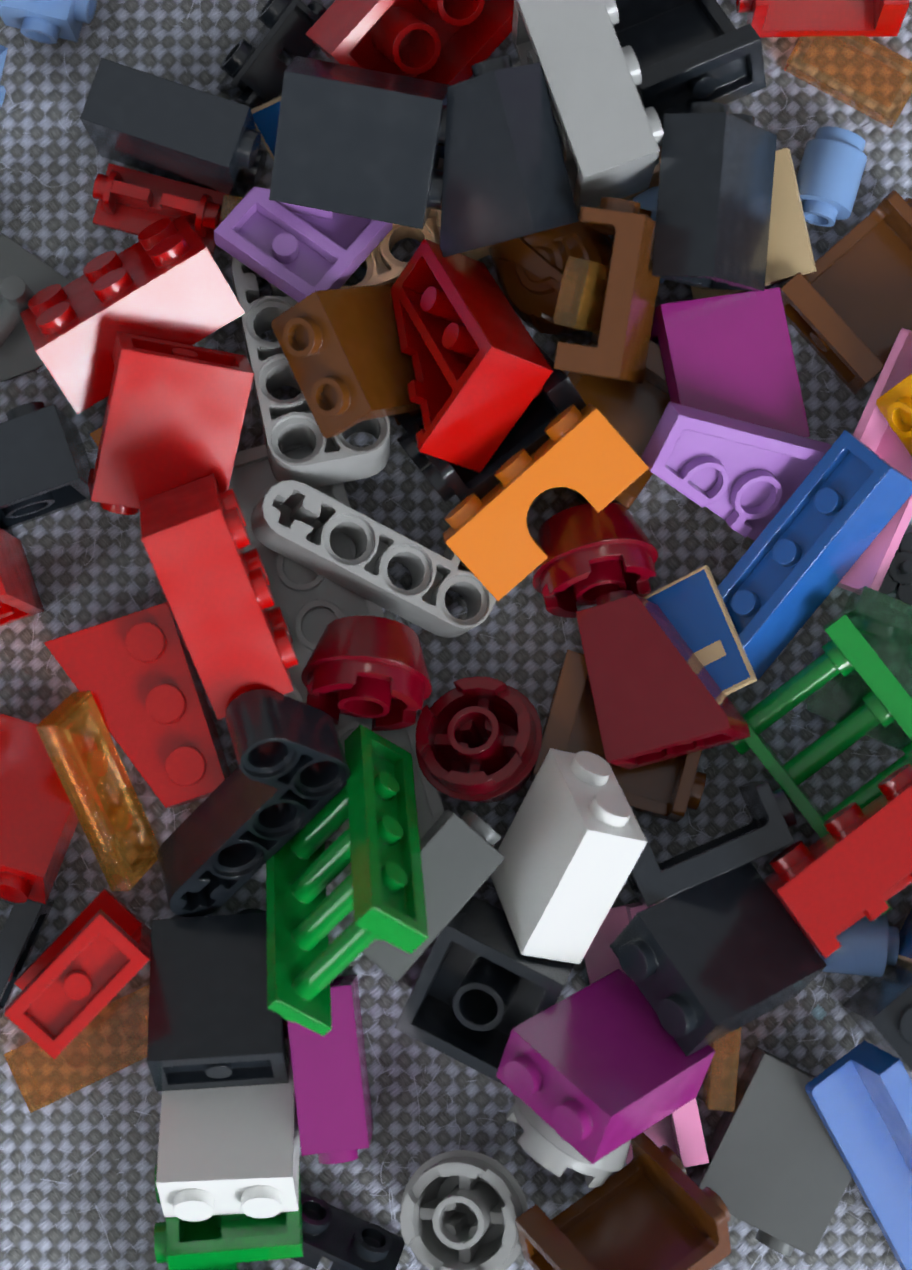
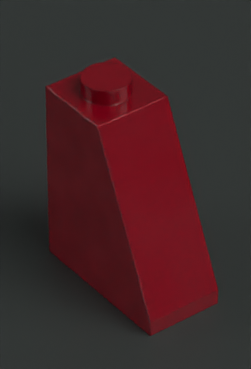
(650, 685)

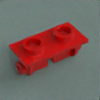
(136, 199)

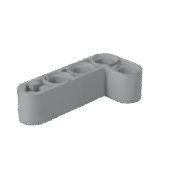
(292, 420)
(374, 548)

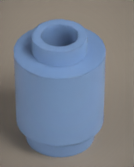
(831, 175)
(865, 948)

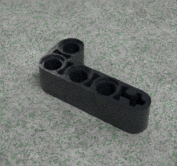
(284, 777)

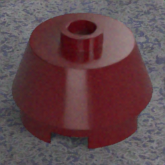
(592, 557)
(368, 671)
(479, 740)

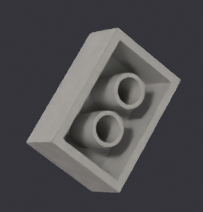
(592, 94)

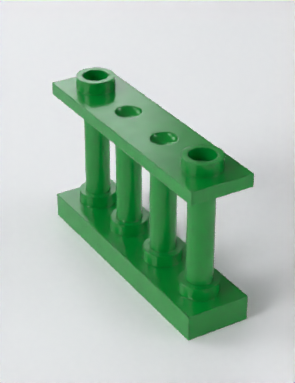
(883, 705)
(381, 889)

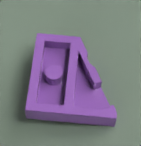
(297, 245)

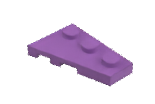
(730, 464)

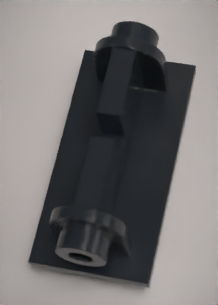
(255, 64)
(345, 1239)

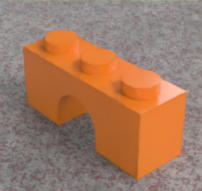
(579, 455)

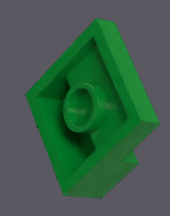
(227, 1239)

